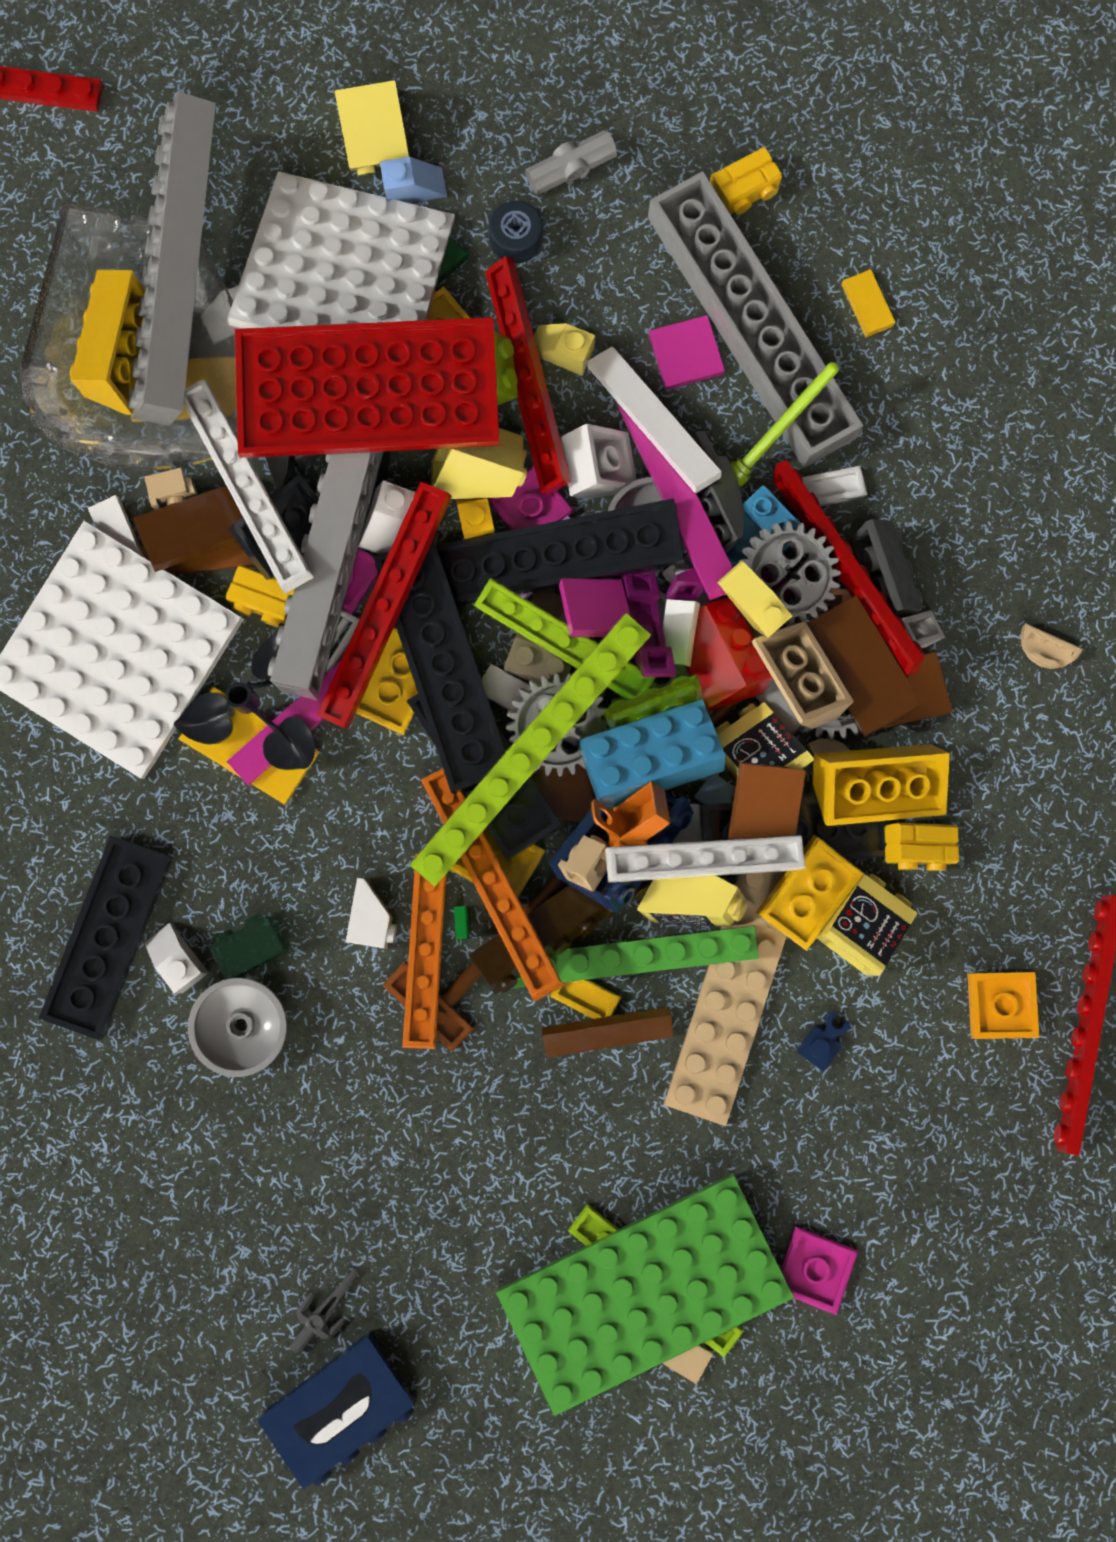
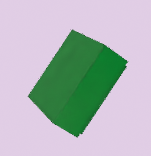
(462, 923)

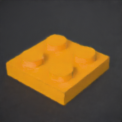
(1003, 1005)

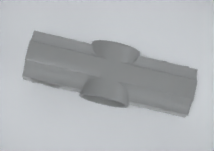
(571, 162)

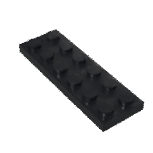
(524, 817)
(849, 840)
(105, 938)

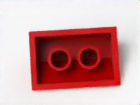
(726, 657)

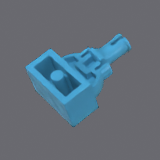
(761, 512)

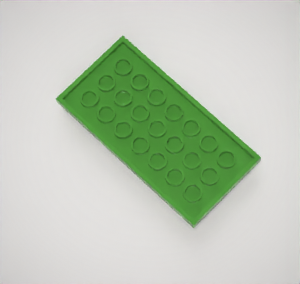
(644, 1294)

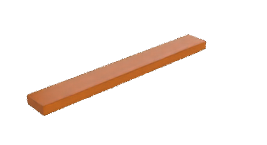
(499, 898)

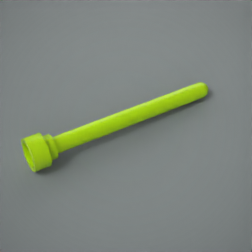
(743, 467)

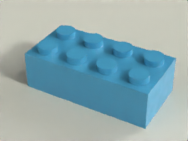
(660, 749)

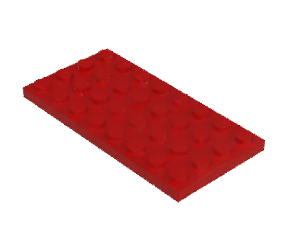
(366, 387)

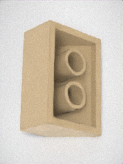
(804, 675)

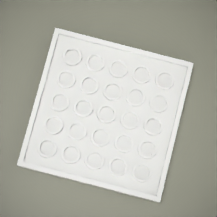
(339, 258)
(114, 649)

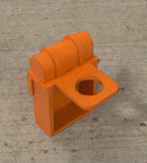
(634, 818)

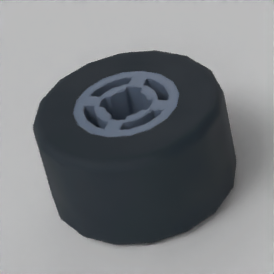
(516, 243)

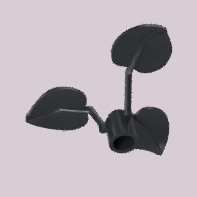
(209, 723)

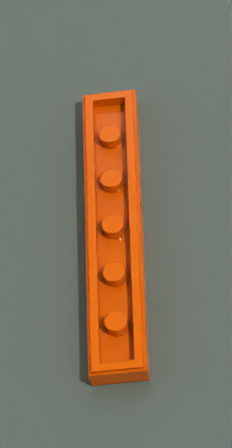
(424, 963)

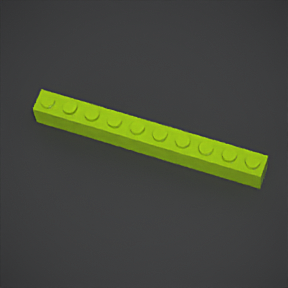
(530, 749)

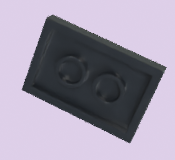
(294, 506)

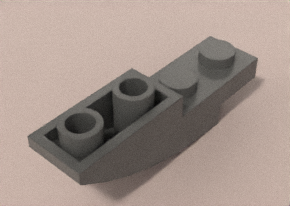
(722, 498)

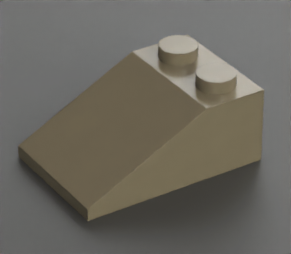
(530, 660)

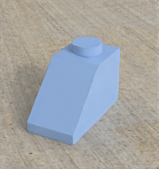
(412, 180)

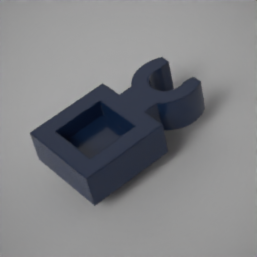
(820, 1045)

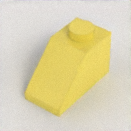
(565, 346)
(754, 599)

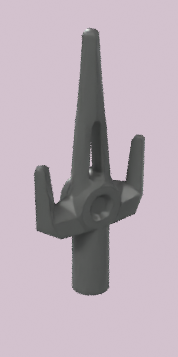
(316, 1321)

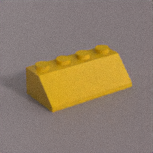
(108, 340)
(881, 784)

